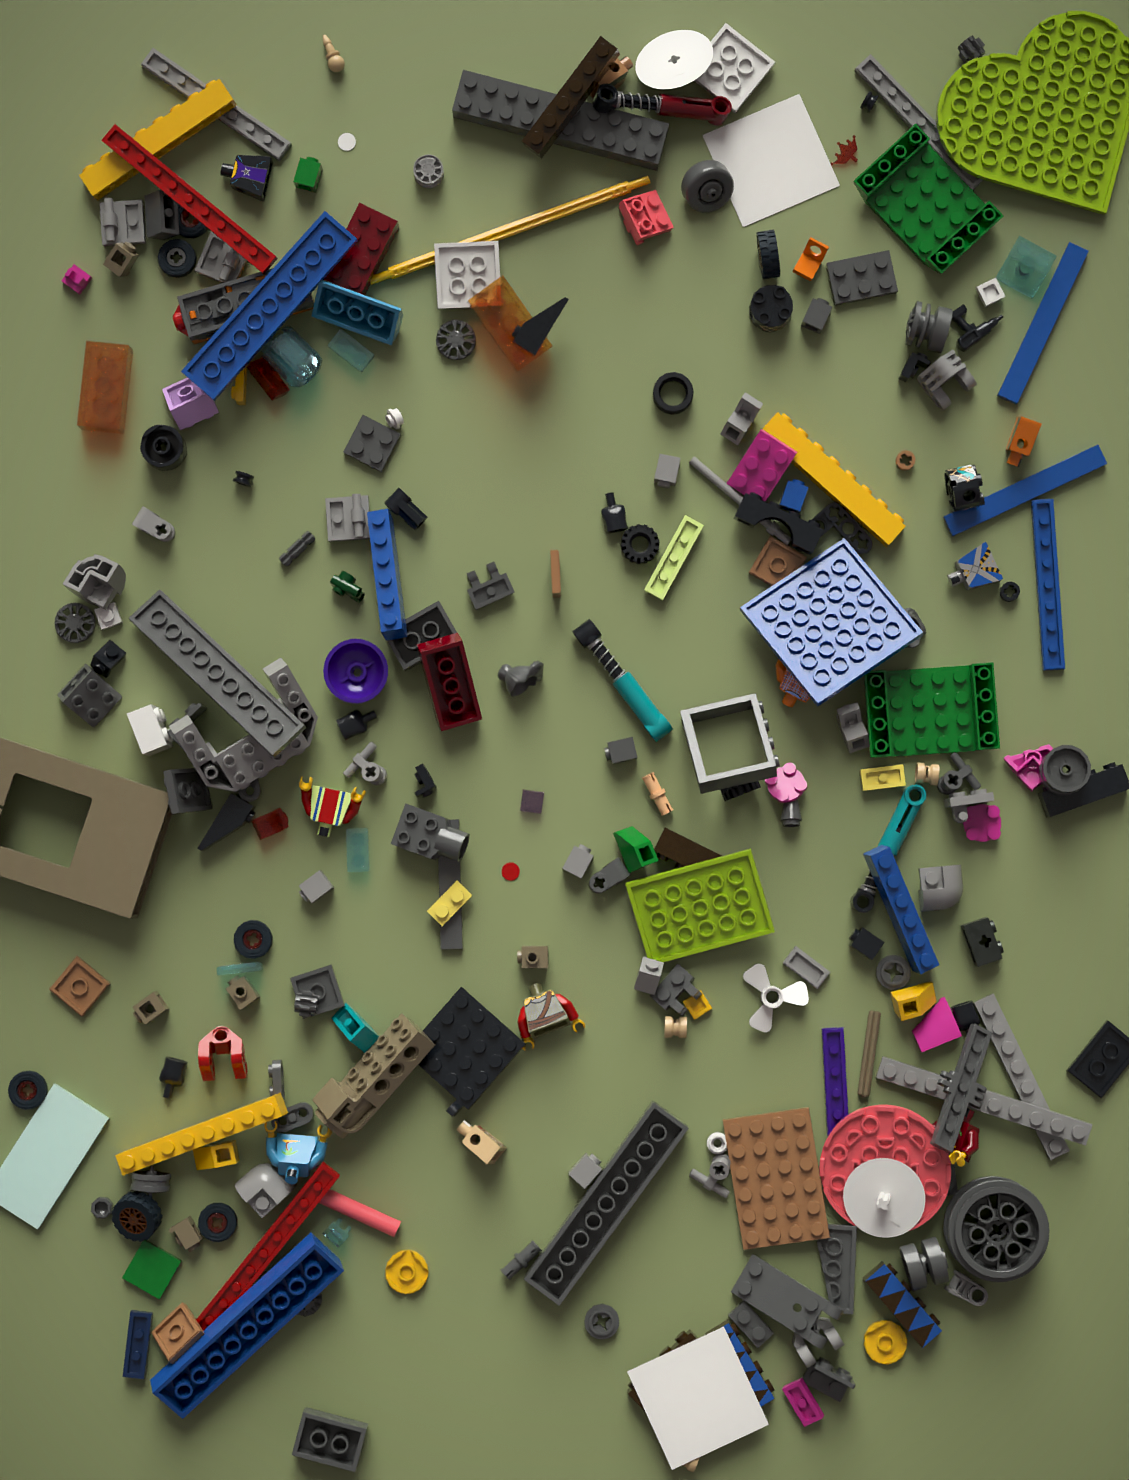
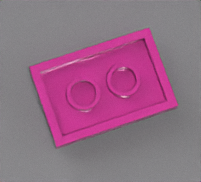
(762, 466)

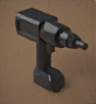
(972, 333)

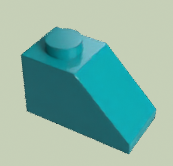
(355, 1028)

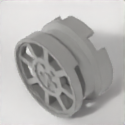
(428, 171)

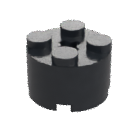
(175, 447)

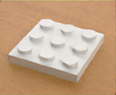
(734, 68)
(464, 271)

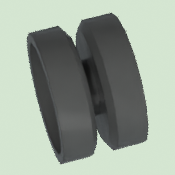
(1075, 777)

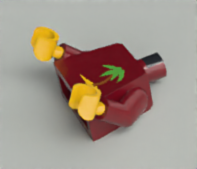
(967, 1141)

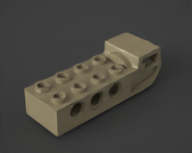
(354, 1100)

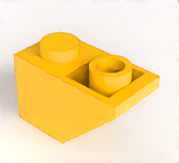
(913, 1000)
(216, 1155)

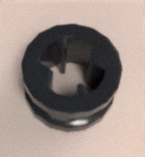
(869, 101)
(243, 478)
(1014, 596)

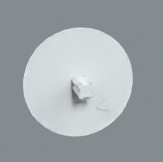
(674, 59)
(869, 1199)

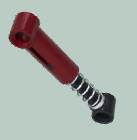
(664, 104)

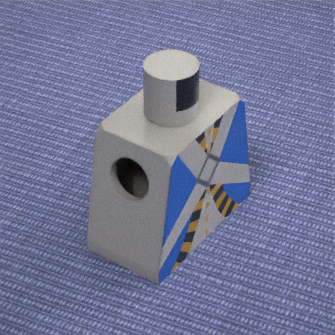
(976, 569)

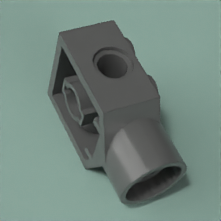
(429, 835)

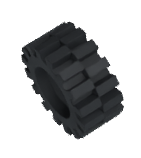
(640, 557)
(732, 792)

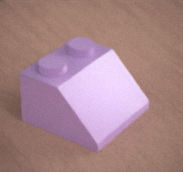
(188, 403)

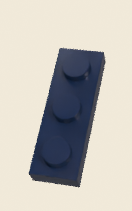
(137, 1344)

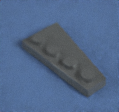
(839, 1265)

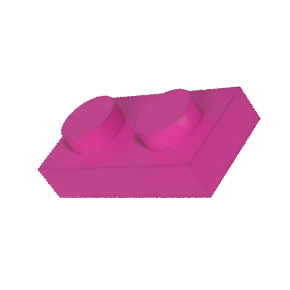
(803, 1402)

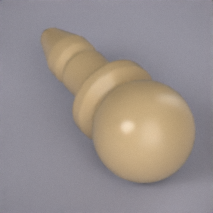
(335, 61)

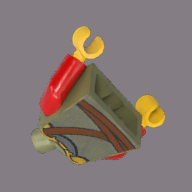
(545, 1014)

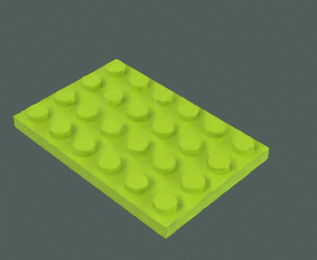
(700, 906)

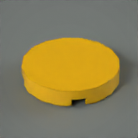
(406, 1271)
(885, 1342)

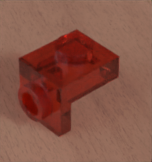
(270, 823)

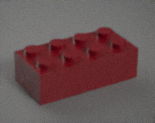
(363, 260)
(449, 681)

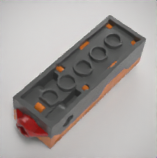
(207, 309)

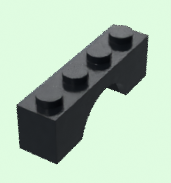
(803, 533)

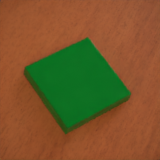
(151, 1269)

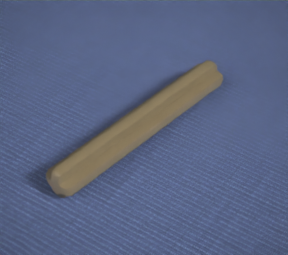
(869, 1053)

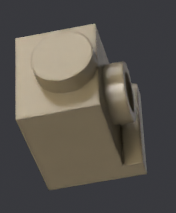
(115, 259)
(249, 995)
(156, 1001)
(187, 1234)

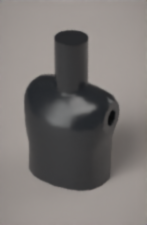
(614, 515)
(355, 723)
(965, 1015)
(172, 1074)

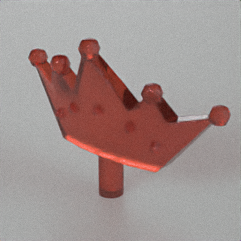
(846, 152)

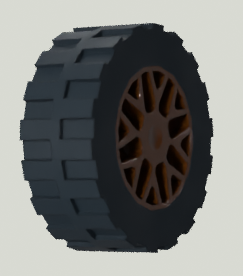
(768, 254)
(136, 1216)

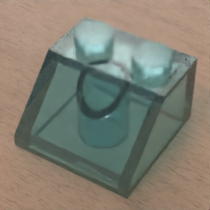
(1025, 267)

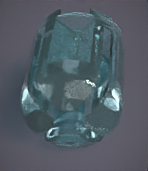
(292, 357)

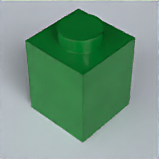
(308, 174)

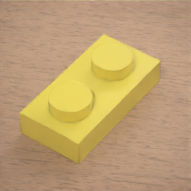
(882, 777)
(449, 903)

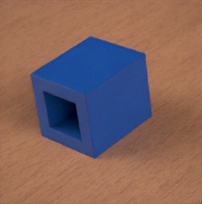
(793, 496)

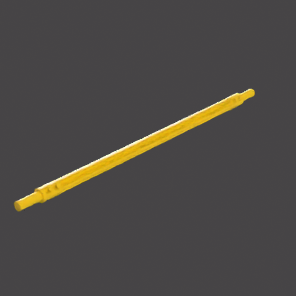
(520, 226)

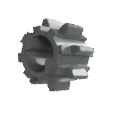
(971, 49)
(306, 1003)

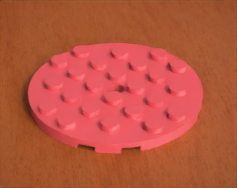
(890, 1134)

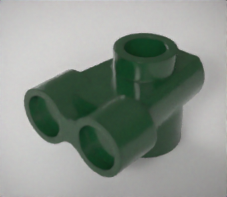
(345, 584)

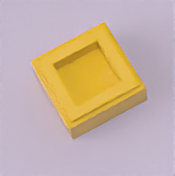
(697, 1007)

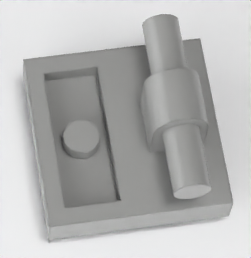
(122, 222)
(219, 261)
(347, 518)
(958, 802)

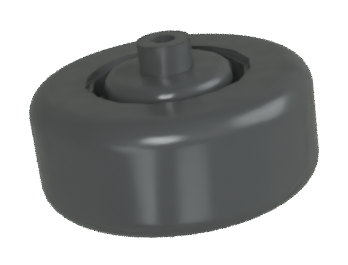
(707, 186)

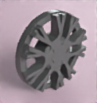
(456, 339)
(74, 622)

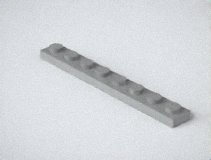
(1017, 1067)

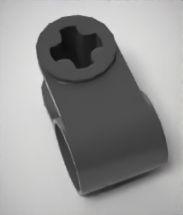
(611, 874)

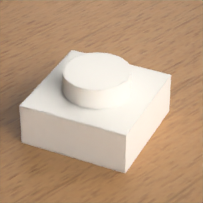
(990, 292)
(109, 617)

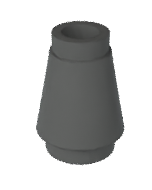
(791, 814)

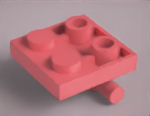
(645, 216)

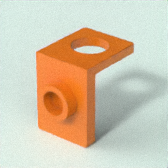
(810, 261)

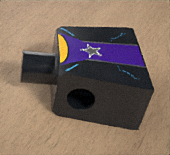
(249, 175)

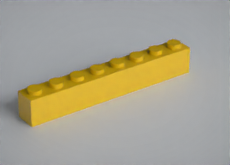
(161, 137)
(835, 482)
(201, 1134)

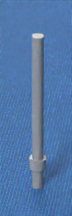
(772, 527)

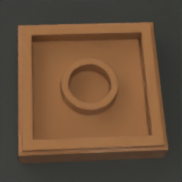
(776, 562)
(555, 574)
(79, 986)
(177, 1333)

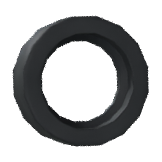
(678, 377)

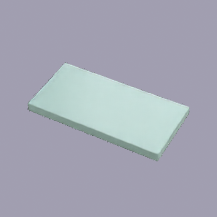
(48, 1155)

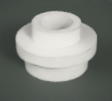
(394, 418)
(717, 1150)

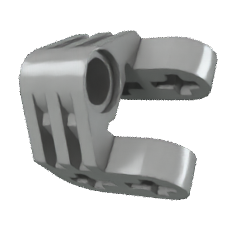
(939, 373)
(829, 1330)

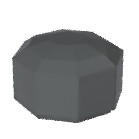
(102, 1207)

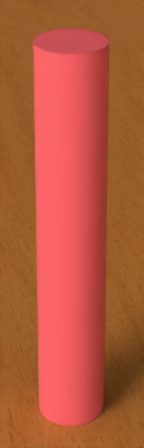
(360, 1212)

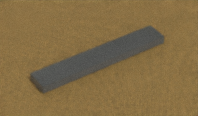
(448, 874)

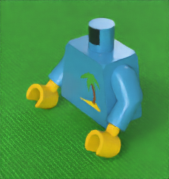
(295, 1153)

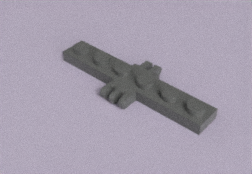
(961, 1088)

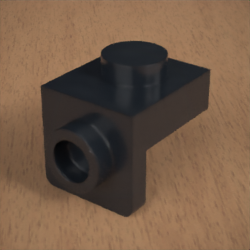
(107, 658)

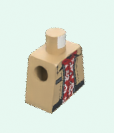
(489, 1147)

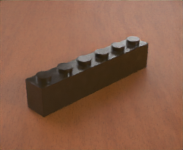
(571, 97)

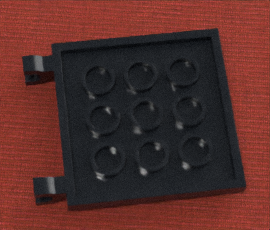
(468, 1049)

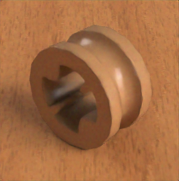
(908, 454)

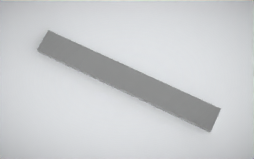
(908, 110)
(236, 118)

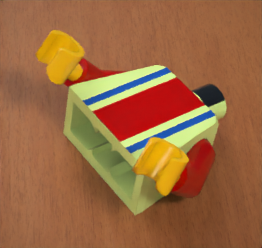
(329, 805)

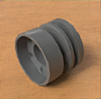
(928, 326)

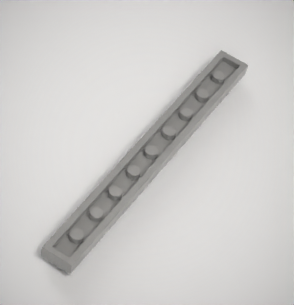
(992, 1104)

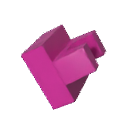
(76, 279)

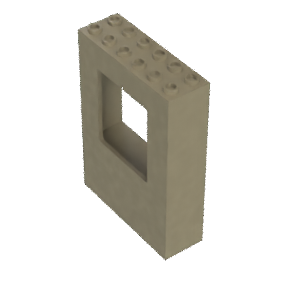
(116, 842)

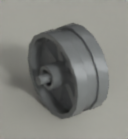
(150, 1181)

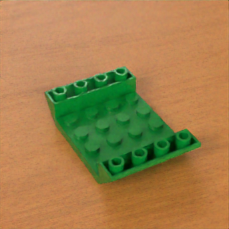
(925, 201)
(932, 710)

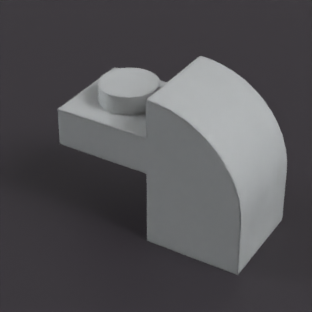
(741, 419)
(852, 727)

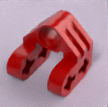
(212, 1044)

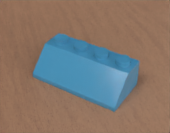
(357, 312)

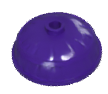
(340, 669)

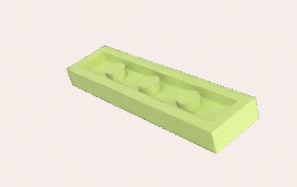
(673, 557)

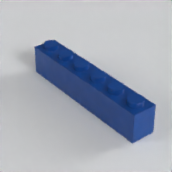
(387, 574)
(901, 909)

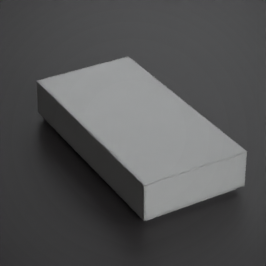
(806, 967)

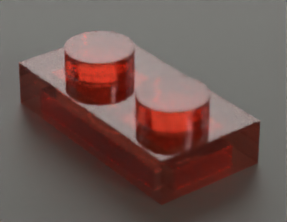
(268, 379)

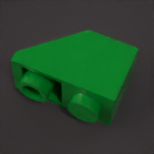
(635, 849)

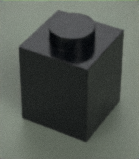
(865, 942)

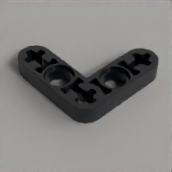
(830, 522)

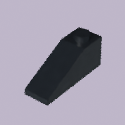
(535, 330)
(229, 819)

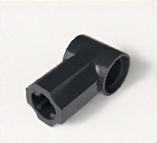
(401, 505)

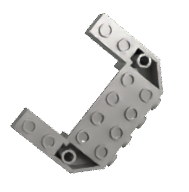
(246, 758)

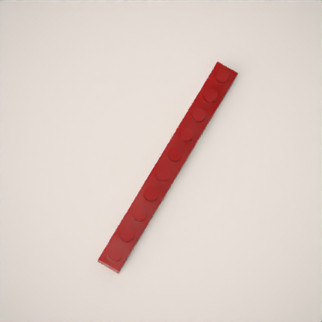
(189, 199)
(270, 1243)

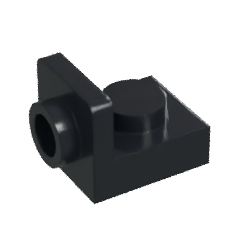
(910, 369)
(423, 776)

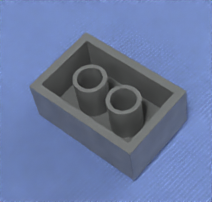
(421, 627)
(330, 1439)

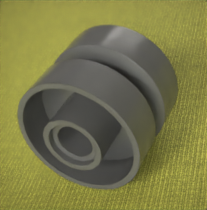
(930, 1261)

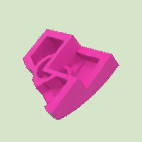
(1027, 765)
(936, 1027)

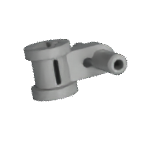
(368, 768)
(715, 1174)

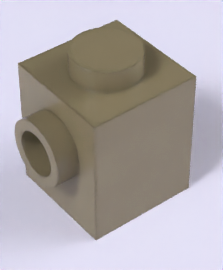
(533, 956)

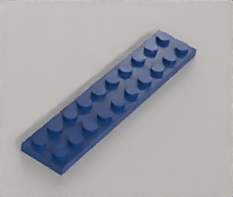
(269, 305)

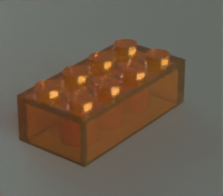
(500, 313)
(105, 387)

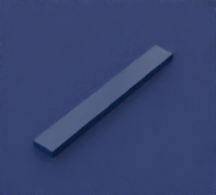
(1042, 323)
(1026, 490)
(1047, 584)

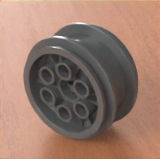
(975, 1197)

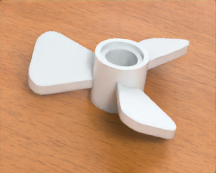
(794, 994)

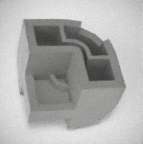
(96, 580)
(940, 887)
(263, 1188)

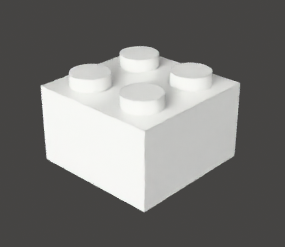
(150, 729)

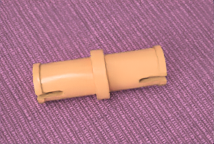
(657, 793)

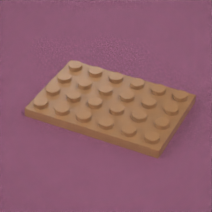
(776, 1178)

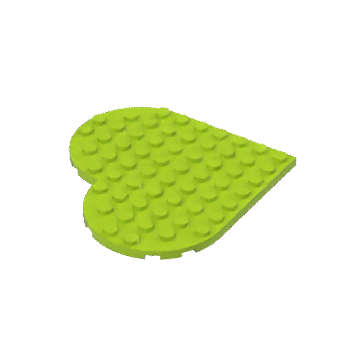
(1046, 116)

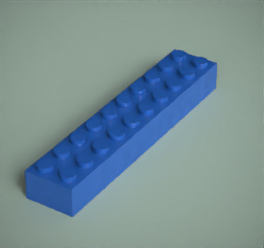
(247, 1325)

